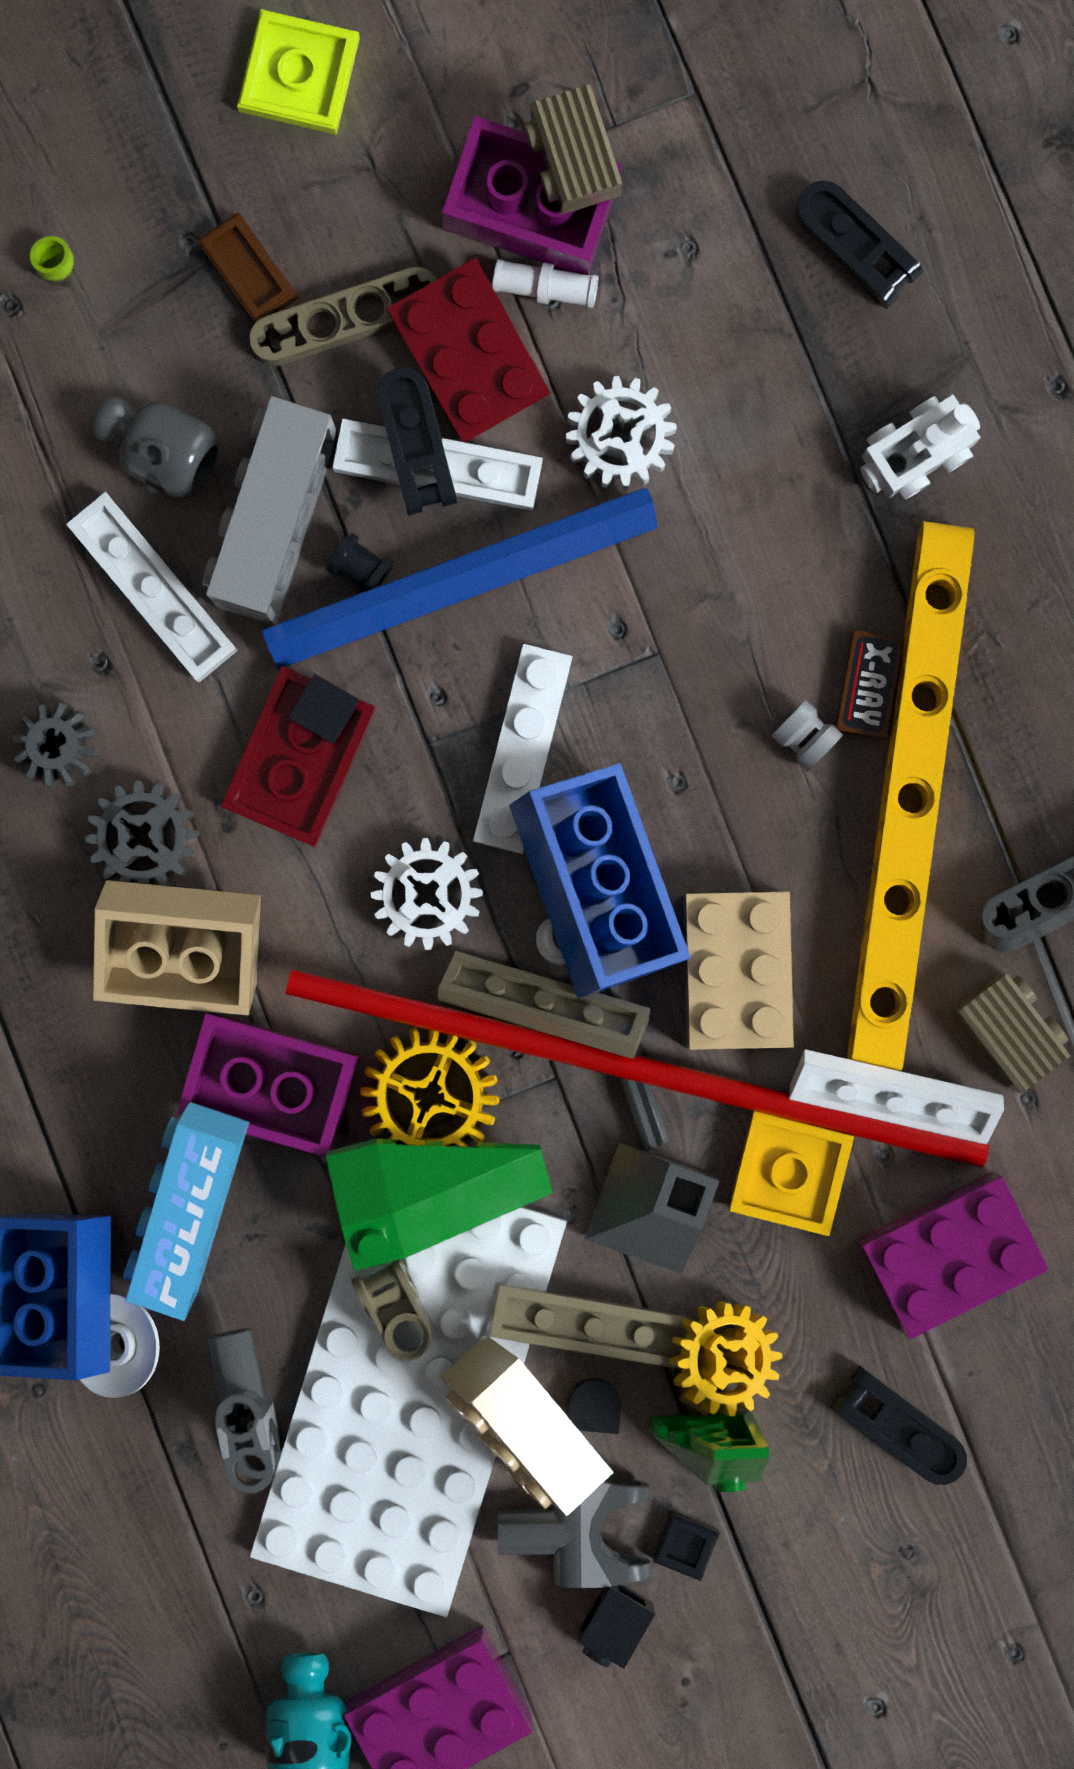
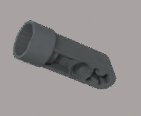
(1043, 920)

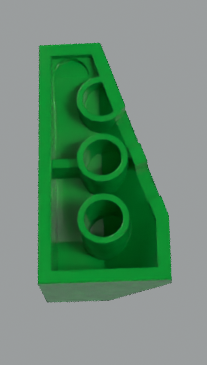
(416, 1196)
(715, 1446)

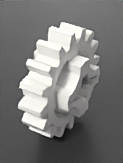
(611, 413)
(409, 911)

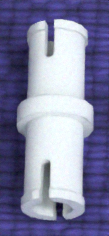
(545, 283)

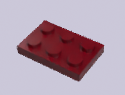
(468, 350)
(290, 774)

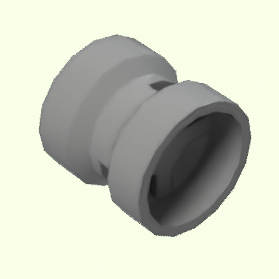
(798, 727)

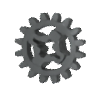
(158, 818)

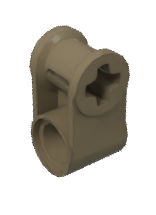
(394, 1306)

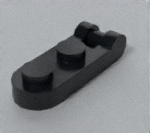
(855, 240)
(414, 438)
(902, 1429)

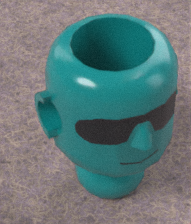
(306, 1725)

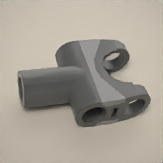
(239, 1383)
(575, 1540)

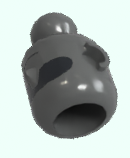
(158, 445)

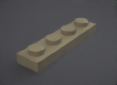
(543, 1004)
(585, 1325)

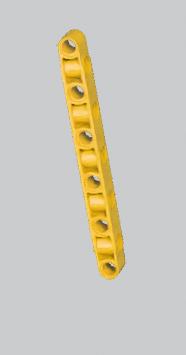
(917, 760)

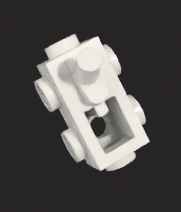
(934, 438)

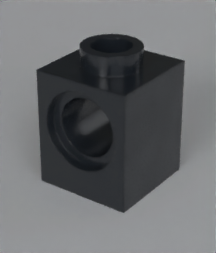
(615, 1625)

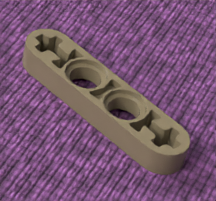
(342, 308)

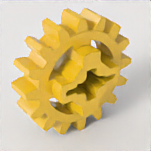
(704, 1363)

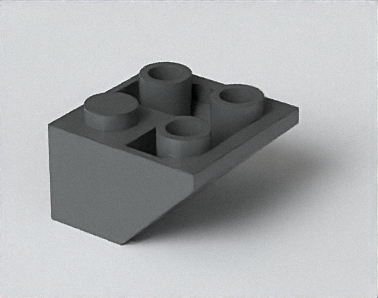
(651, 1208)

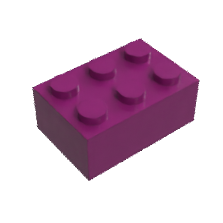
(503, 202)
(275, 1081)
(952, 1254)
(441, 1709)

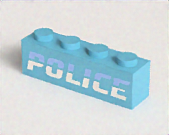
(186, 1210)

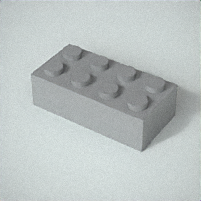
(271, 510)

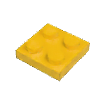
(790, 1173)

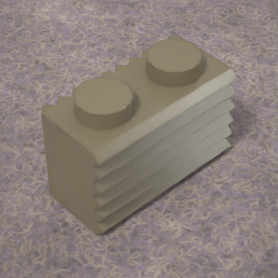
(574, 150)
(1012, 1031)

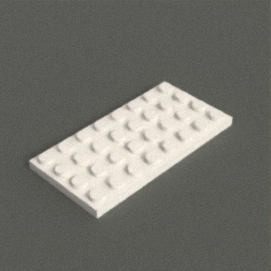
(376, 1461)

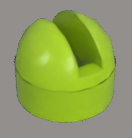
(52, 258)

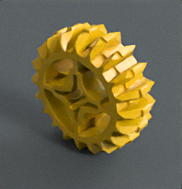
(446, 1053)

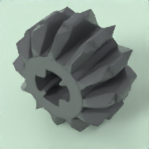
(40, 737)

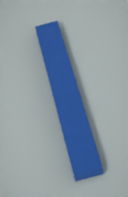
(461, 578)

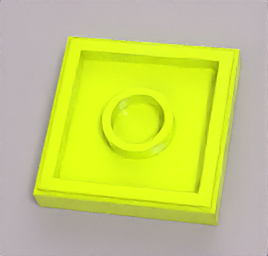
(298, 72)

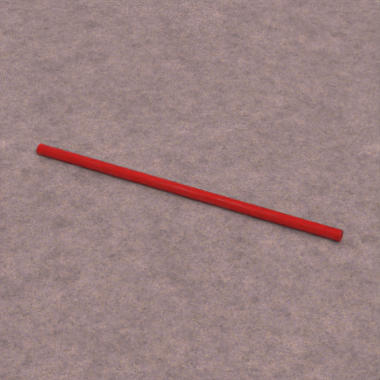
(638, 1069)

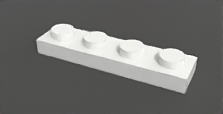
(475, 470)
(151, 587)
(522, 743)
(896, 1097)

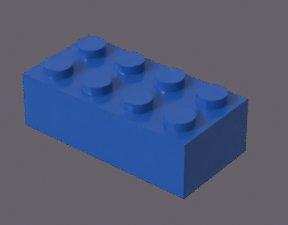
(599, 880)

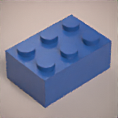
(55, 1295)

